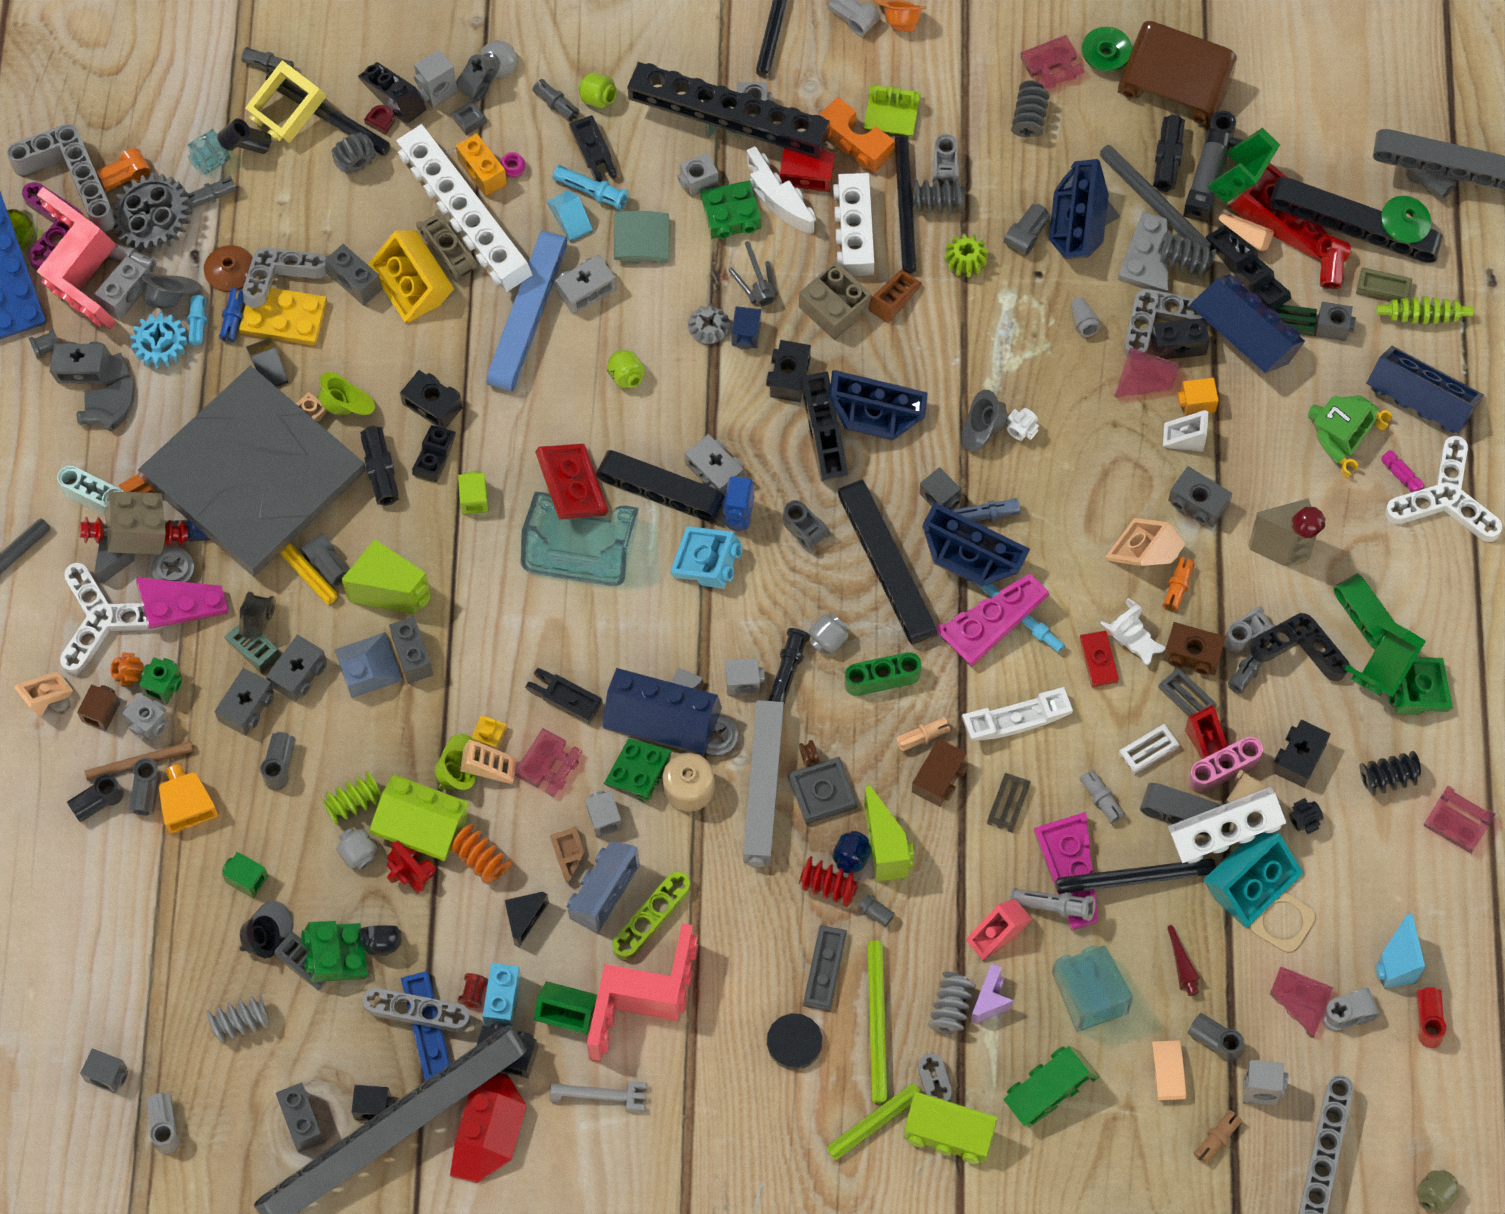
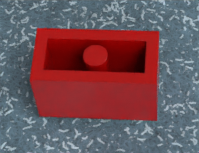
(808, 171)

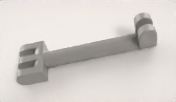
(629, 1096)

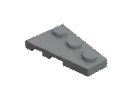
(1142, 260)

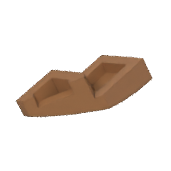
(568, 851)

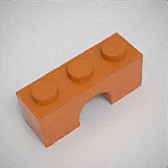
(868, 149)

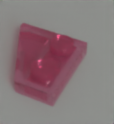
(1145, 374)

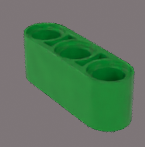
(1362, 607)
(873, 683)

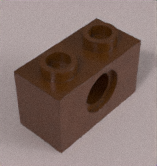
(1187, 637)

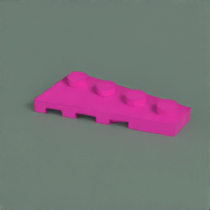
(985, 625)
(1068, 854)

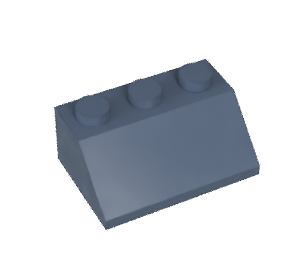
(604, 885)

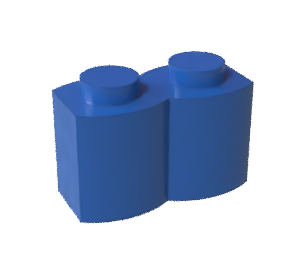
(738, 503)

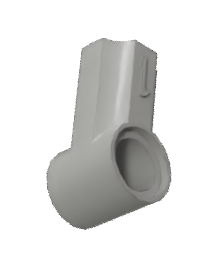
(858, 16)
(162, 1121)

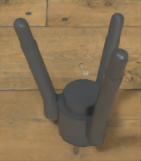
(763, 291)

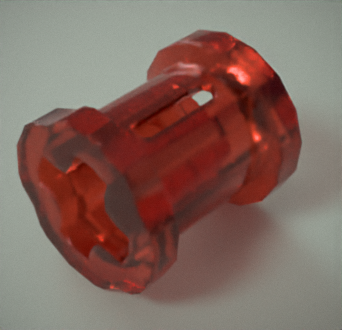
(473, 990)

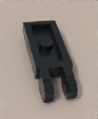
(592, 146)
(566, 695)

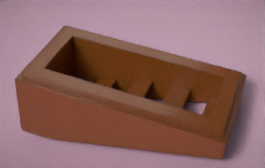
(885, 308)

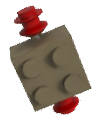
(134, 524)

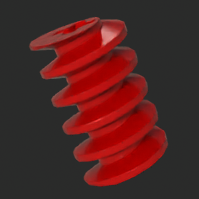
(829, 882)

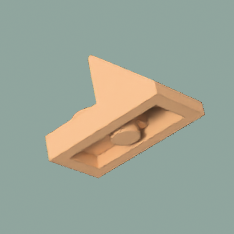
(43, 691)

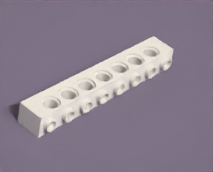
(514, 267)

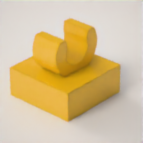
(489, 731)

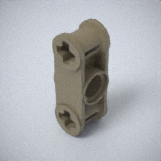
(455, 258)

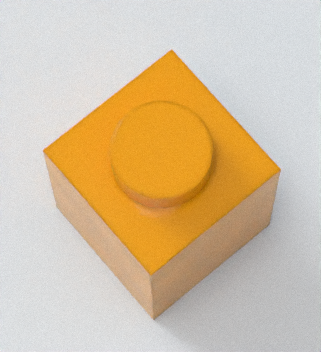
(1198, 396)

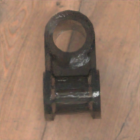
(255, 615)

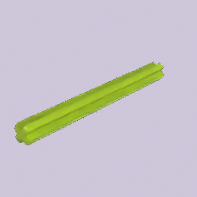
(877, 1022)

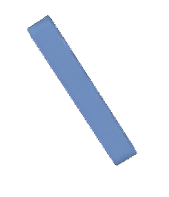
(527, 311)

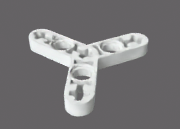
(1453, 507)
(98, 607)

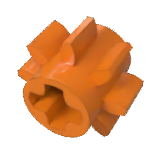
(127, 669)

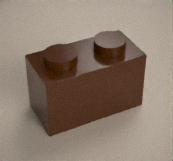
(940, 772)

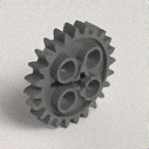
(151, 213)

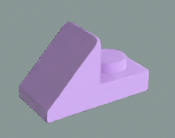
(988, 1002)

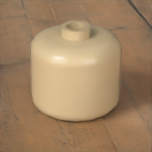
(688, 782)

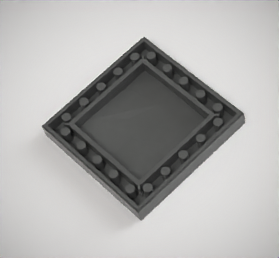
(252, 470)

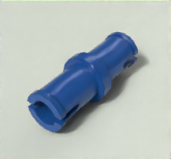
(232, 315)

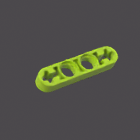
(647, 913)

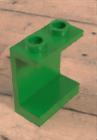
(1252, 159)
(1390, 659)

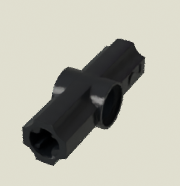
(1169, 153)
(379, 465)

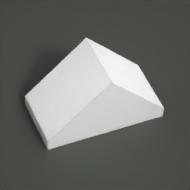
(1186, 432)

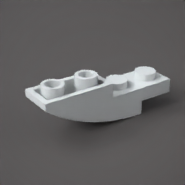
(780, 198)

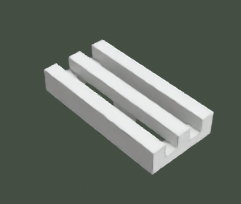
(1130, 761)

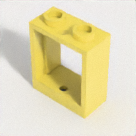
(300, 115)

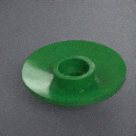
(1106, 40)
(1399, 225)

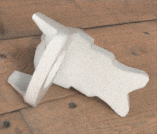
(1130, 632)

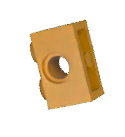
(481, 165)

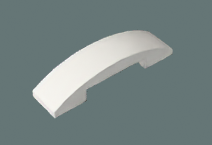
(1017, 717)

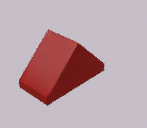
(1206, 732)

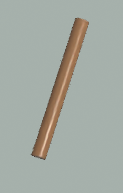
(127, 764)

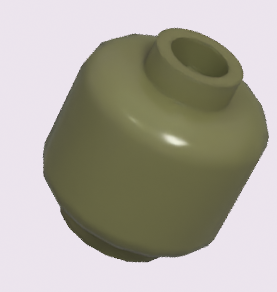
(1437, 1191)

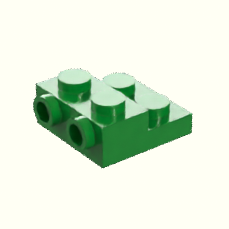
(730, 210)
(1423, 688)
(333, 951)

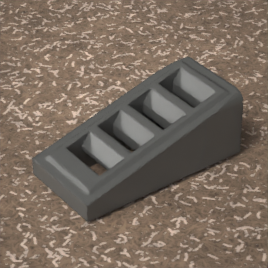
(281, 954)

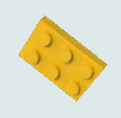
(286, 317)

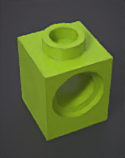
(473, 492)

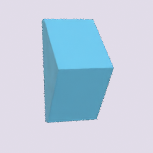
(570, 215)

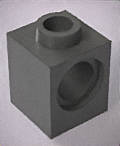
(1332, 311)
(940, 489)
(104, 1070)

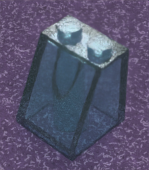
(1092, 987)

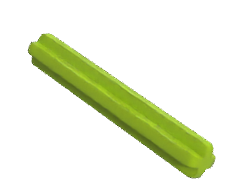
(872, 1122)

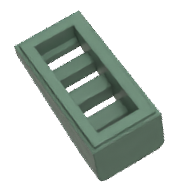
(263, 661)

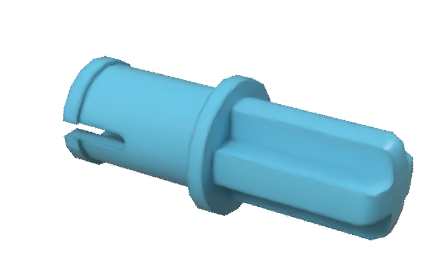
(197, 319)

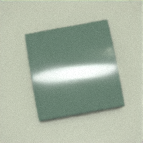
(641, 236)

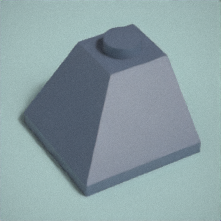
(368, 665)

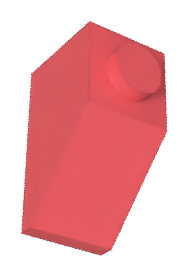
(999, 928)

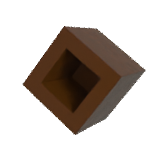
(99, 707)

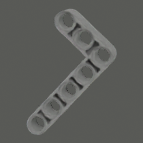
(65, 145)

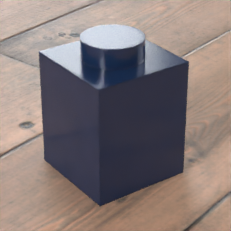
(746, 327)

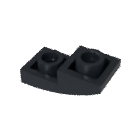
(434, 453)

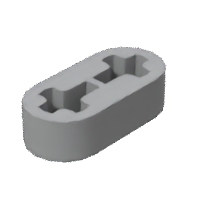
(940, 1073)

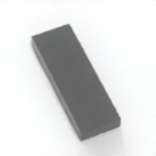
(825, 968)

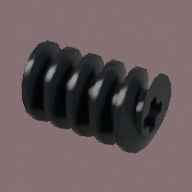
(1390, 772)

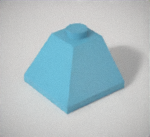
(1402, 958)

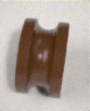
(809, 753)

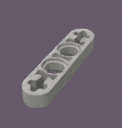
(418, 1004)

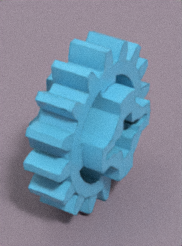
(167, 346)

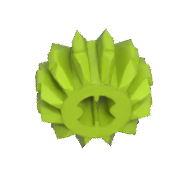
(957, 258)

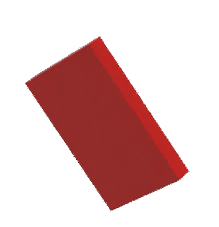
(571, 481)

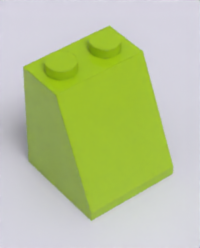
(386, 581)

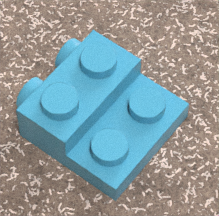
(707, 556)

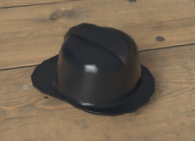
(266, 929)

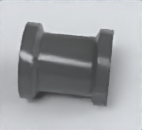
(44, 344)

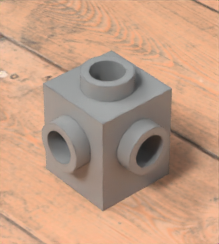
(145, 717)

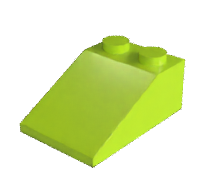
(889, 844)

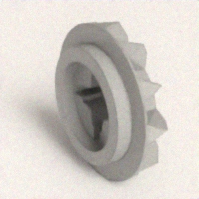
(708, 334)
(172, 557)
(728, 738)

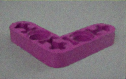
(56, 228)

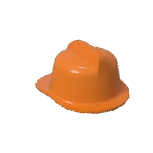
(901, 14)

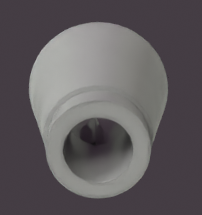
(1085, 319)

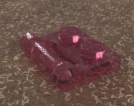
(1456, 826)

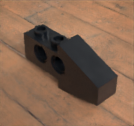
(823, 426)

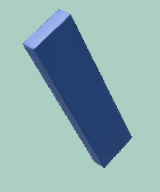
(429, 1040)

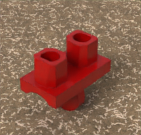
(406, 869)

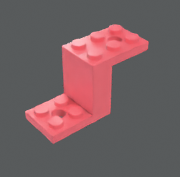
(75, 259)
(642, 993)

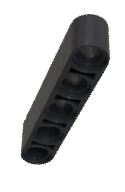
(660, 485)

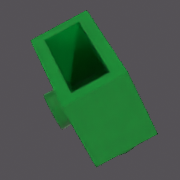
(565, 1007)

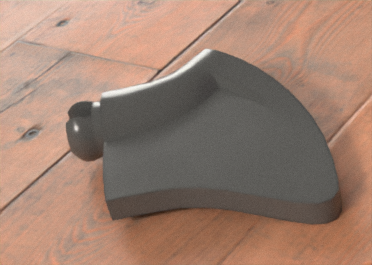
(107, 405)

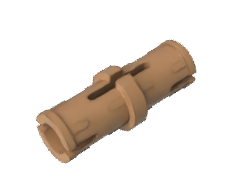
(1217, 1137)

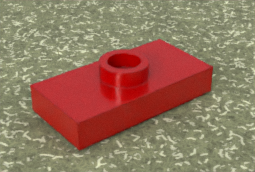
(1099, 658)

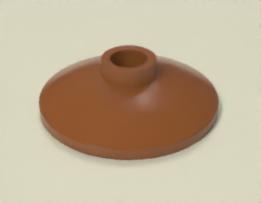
(227, 277)

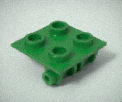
(638, 768)

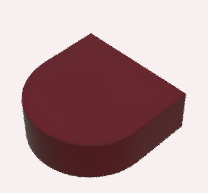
(380, 118)

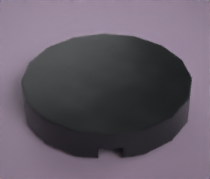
(794, 1041)

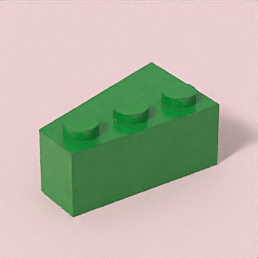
(1049, 1085)

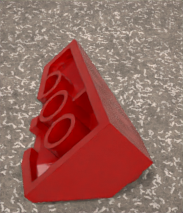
(1256, 207)

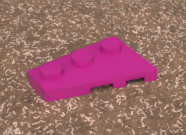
(179, 602)

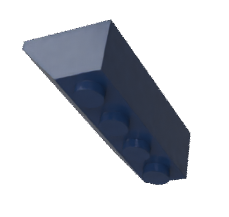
(1248, 323)
(1424, 389)
(661, 711)

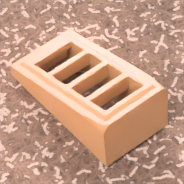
(1253, 233)
(478, 767)

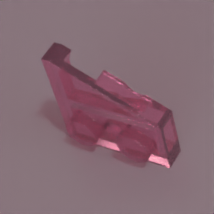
(1301, 997)

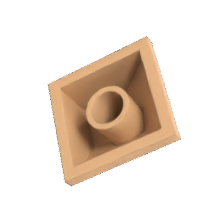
(1147, 544)

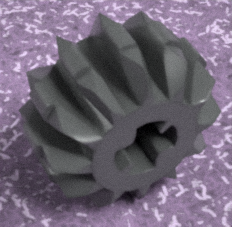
(353, 153)

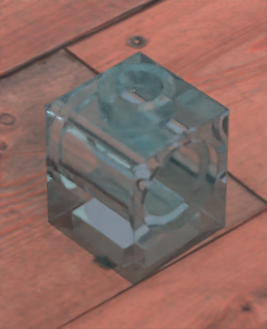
(207, 152)

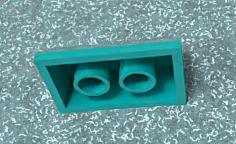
(1253, 877)

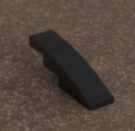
(1244, 264)

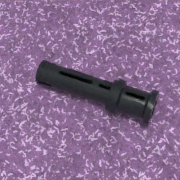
(790, 656)

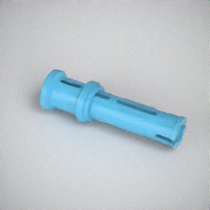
(600, 190)

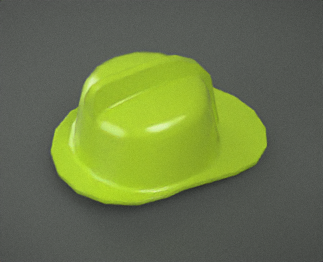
(342, 397)
(449, 765)

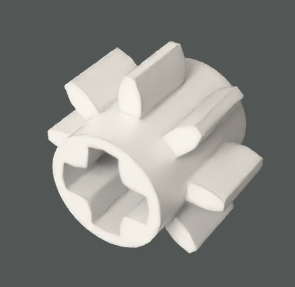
(1022, 424)

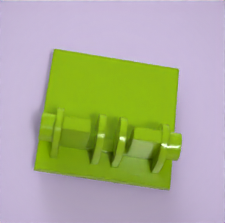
(892, 110)

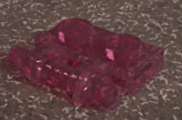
(1049, 56)
(540, 759)

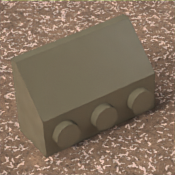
(1275, 538)

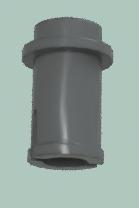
(876, 910)

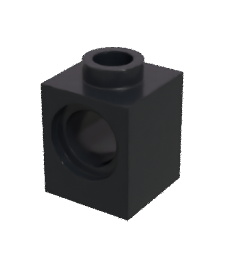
(370, 1101)

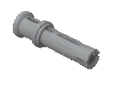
(1063, 904)

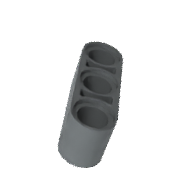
(1172, 804)

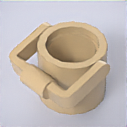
(1245, 786)

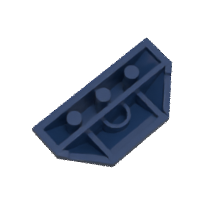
(1079, 210)
(875, 405)
(971, 548)

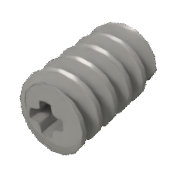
(951, 1003)
(238, 1019)

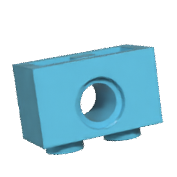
(501, 995)

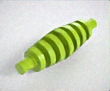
(1425, 310)

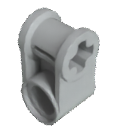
(945, 163)
(1247, 627)
(1355, 1009)

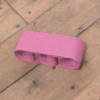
(1218, 775)

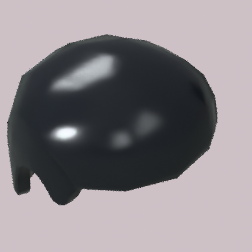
(380, 939)

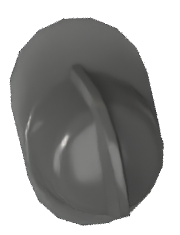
(167, 290)
(984, 420)

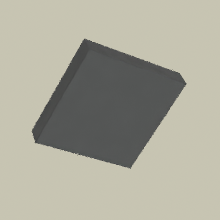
(822, 790)

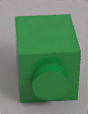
(244, 874)

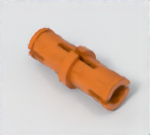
(1178, 584)

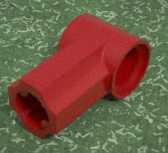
(1333, 254)
(1430, 1015)

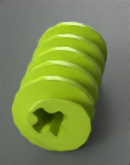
(351, 798)

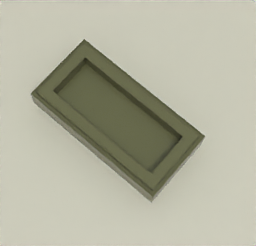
(1383, 285)

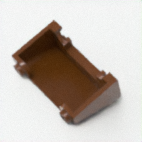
(1179, 70)

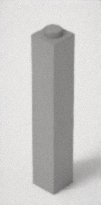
(763, 783)

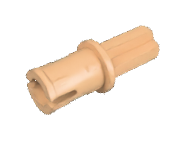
(922, 734)

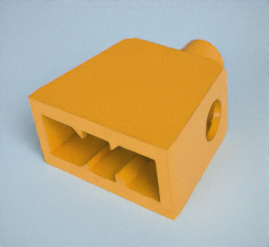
(184, 800)

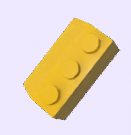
(410, 275)

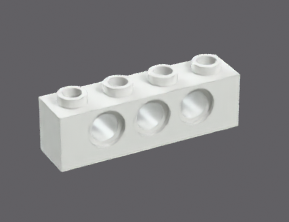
(854, 188)
(1211, 821)

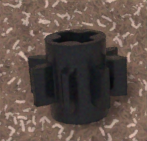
(1306, 816)

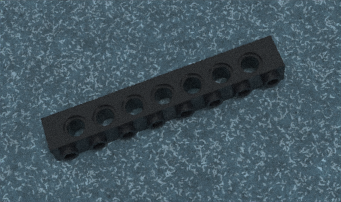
(736, 120)

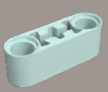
(85, 483)

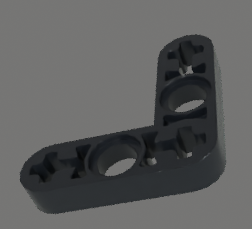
(1305, 639)

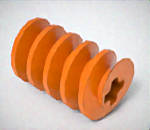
(478, 855)

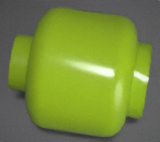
(597, 90)
(625, 369)

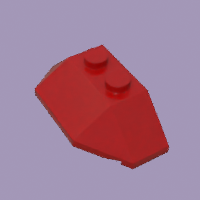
(488, 1129)

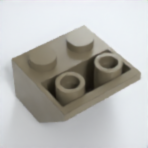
(834, 300)

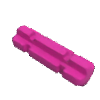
(1402, 471)

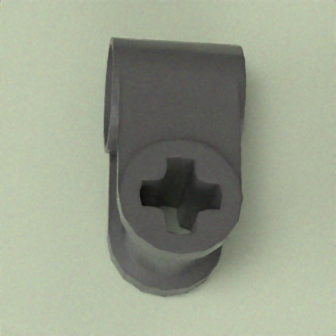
(478, 75)
(808, 528)

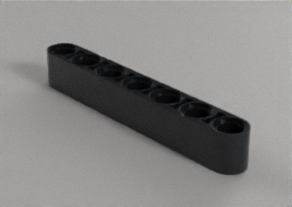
(1347, 218)
(887, 562)

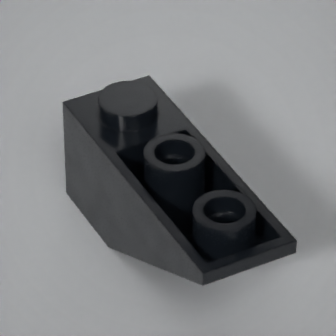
(393, 92)

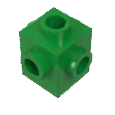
(161, 679)

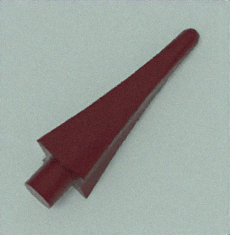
(1186, 973)

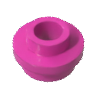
(513, 158)

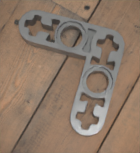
(275, 264)
(1155, 310)

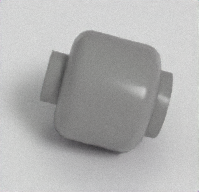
(828, 633)
(357, 848)

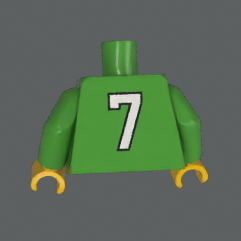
(1344, 425)

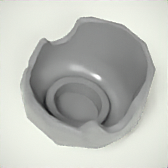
(505, 54)

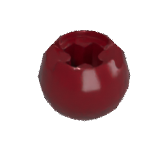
(1308, 522)

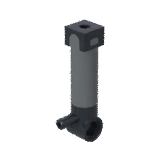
(1210, 165)

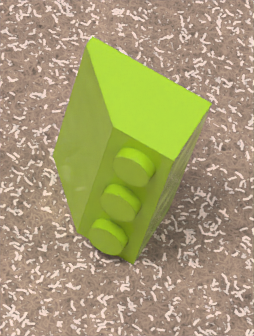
(419, 817)
(949, 1128)

